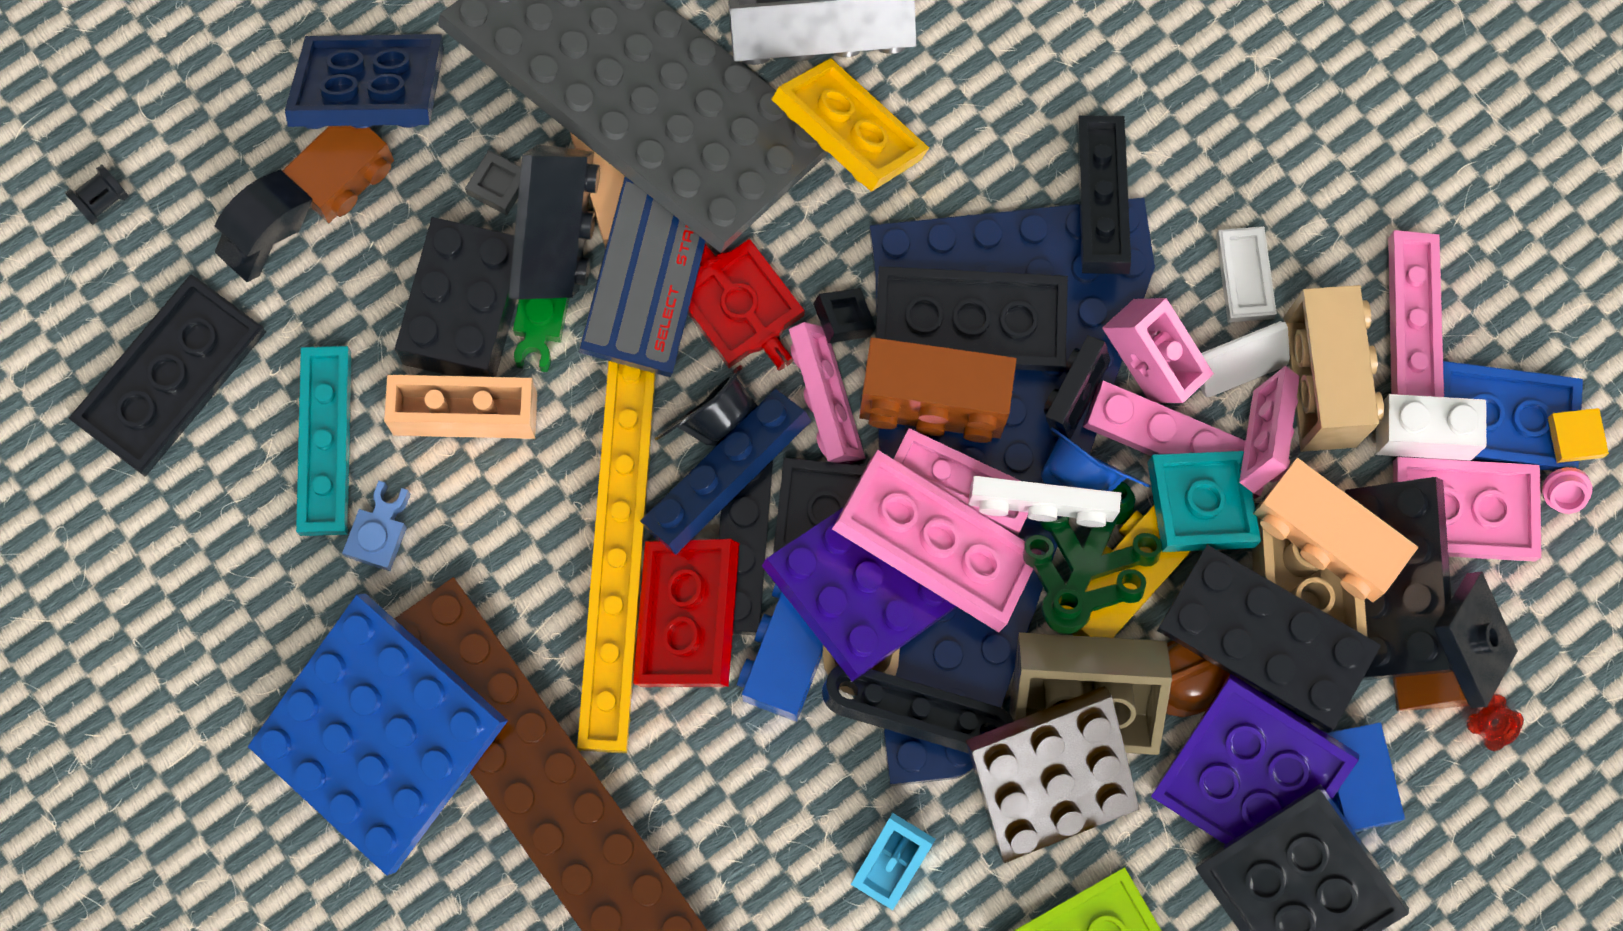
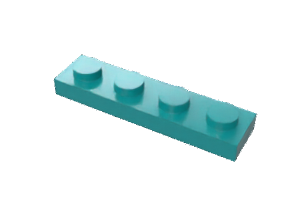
(324, 441)

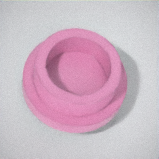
(1567, 490)

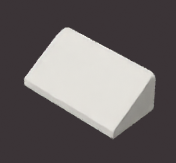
(1246, 358)

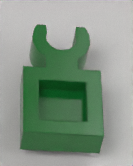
(539, 322)

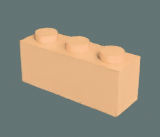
(461, 406)
(1335, 532)

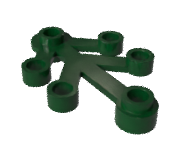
(1089, 564)

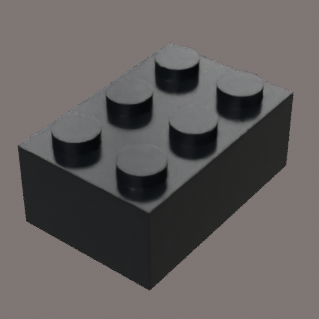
(459, 302)

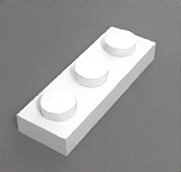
(1044, 501)

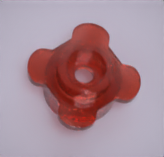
(1504, 732)

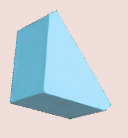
(893, 861)

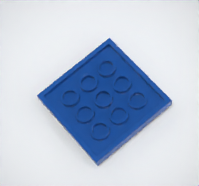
(377, 733)

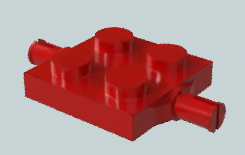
(743, 305)

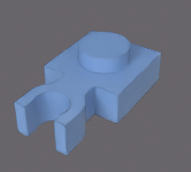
(377, 535)

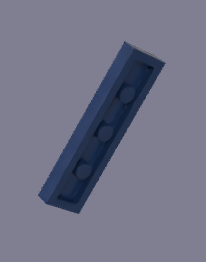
(725, 471)

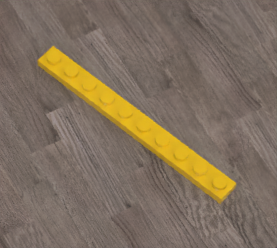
(616, 560)

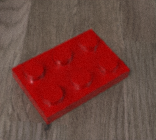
(686, 614)

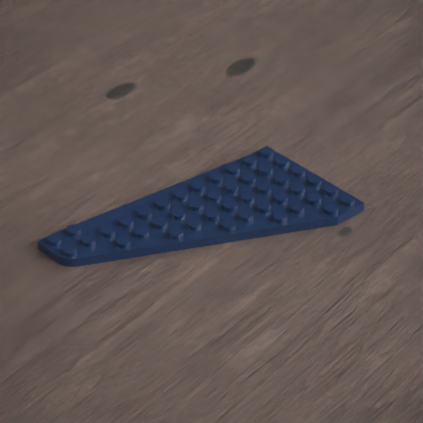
(959, 650)

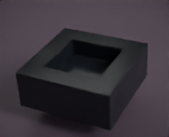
(844, 315)

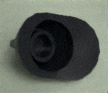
(717, 413)

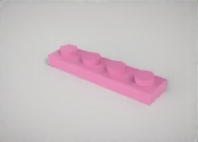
(1415, 314)
(1153, 427)

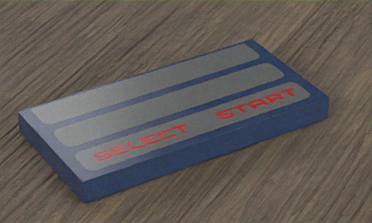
(643, 286)

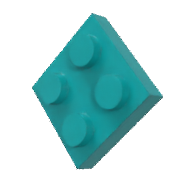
(1202, 501)

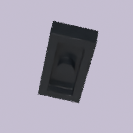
(1084, 372)

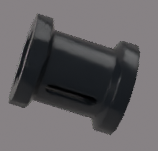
(107, 193)

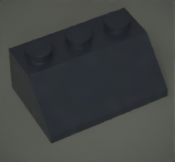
(553, 223)

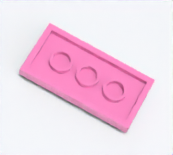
(936, 540)

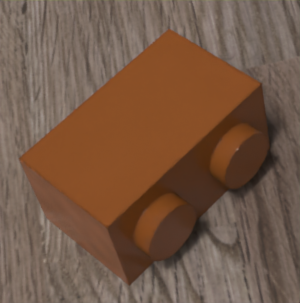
(340, 168)

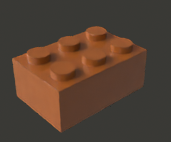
(937, 389)

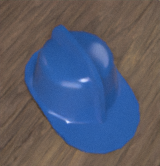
(1074, 467)

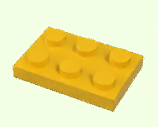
(850, 124)

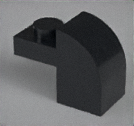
(258, 219)

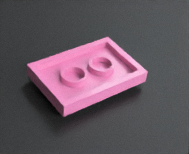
(1488, 505)

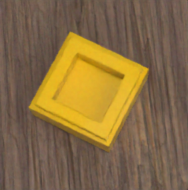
(1578, 435)

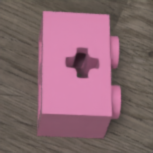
(1158, 350)

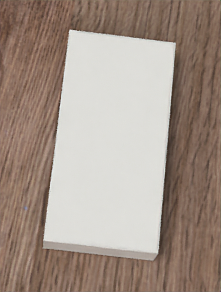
(1246, 274)

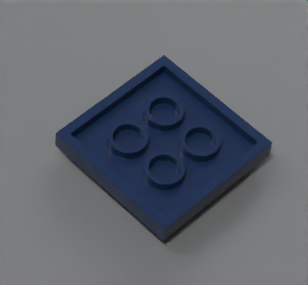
(365, 81)

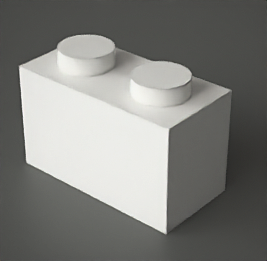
(1432, 427)

